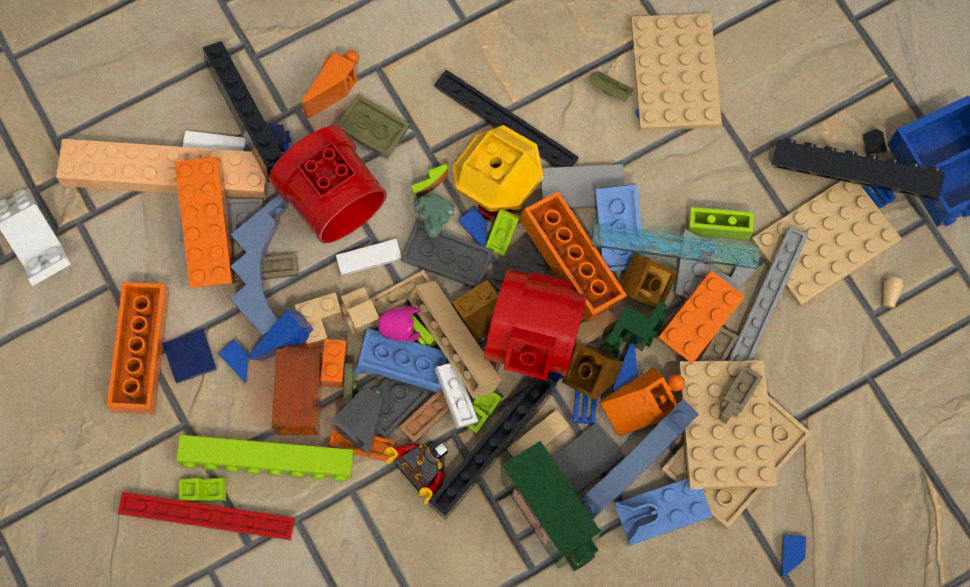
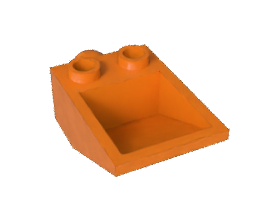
(332, 83)
(635, 403)

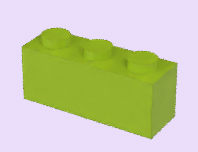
(720, 223)

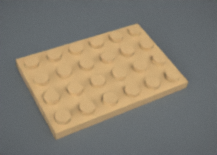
(675, 72)
(842, 237)
(730, 453)
(730, 503)

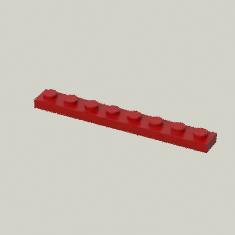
(206, 516)

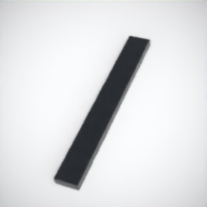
(498, 116)

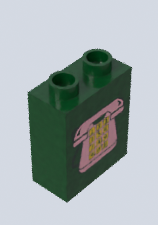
(551, 507)

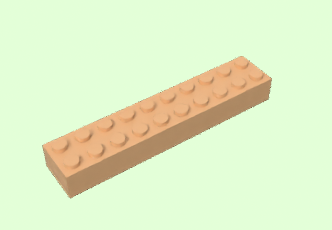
(152, 167)

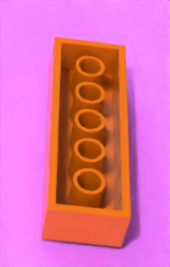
(205, 222)
(571, 254)
(138, 348)

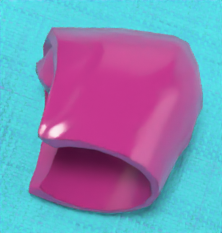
(397, 324)

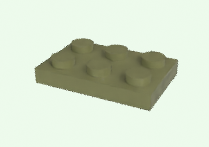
(373, 126)

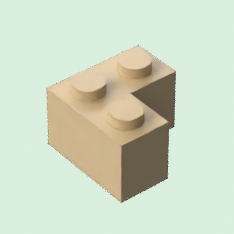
(360, 312)
(317, 314)

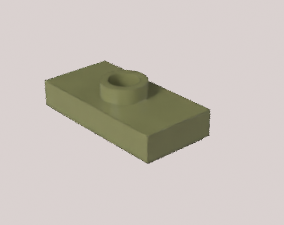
(611, 86)
(350, 384)

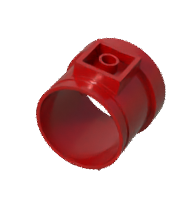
(328, 184)
(534, 324)

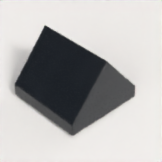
(874, 142)

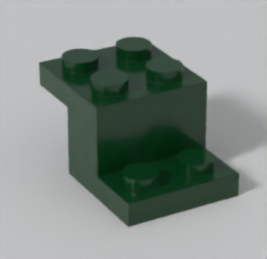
(635, 329)

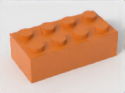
(700, 317)

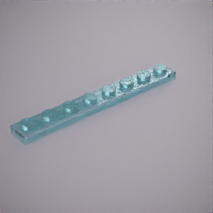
(675, 246)

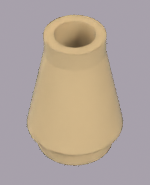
(891, 291)

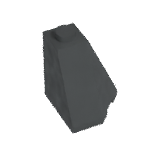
(360, 419)

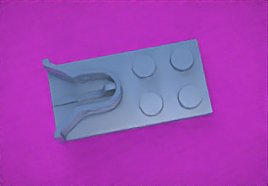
(618, 208)
(400, 360)
(662, 511)

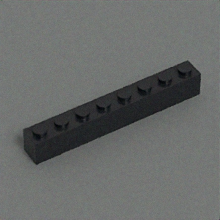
(242, 107)
(859, 170)
(492, 446)

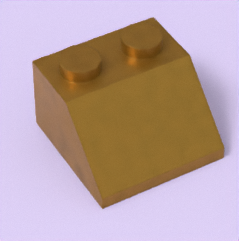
(647, 280)
(477, 309)
(592, 371)

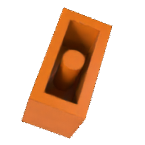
(333, 363)

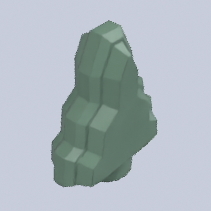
(434, 213)

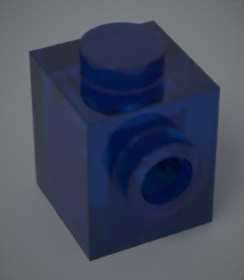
(281, 136)

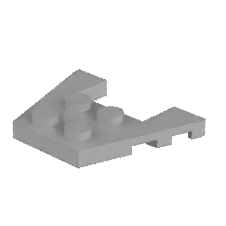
(692, 272)

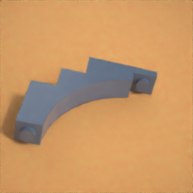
(254, 240)
(639, 460)

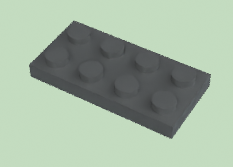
(447, 256)

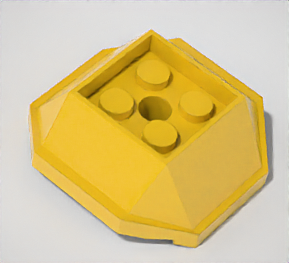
(502, 186)

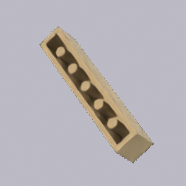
(454, 339)

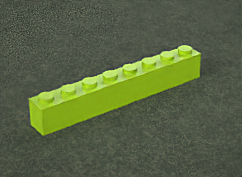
(265, 457)

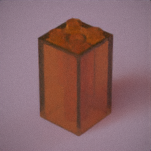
(297, 391)

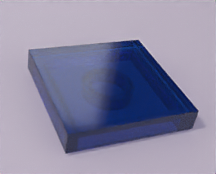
(189, 356)

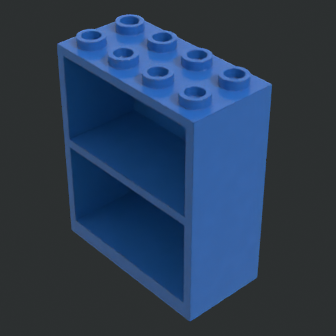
(943, 143)

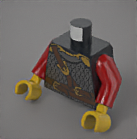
(420, 466)

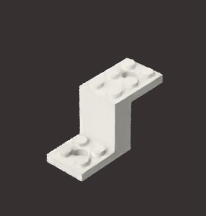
(31, 237)

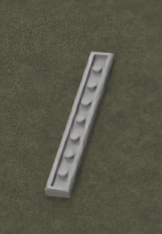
(769, 295)

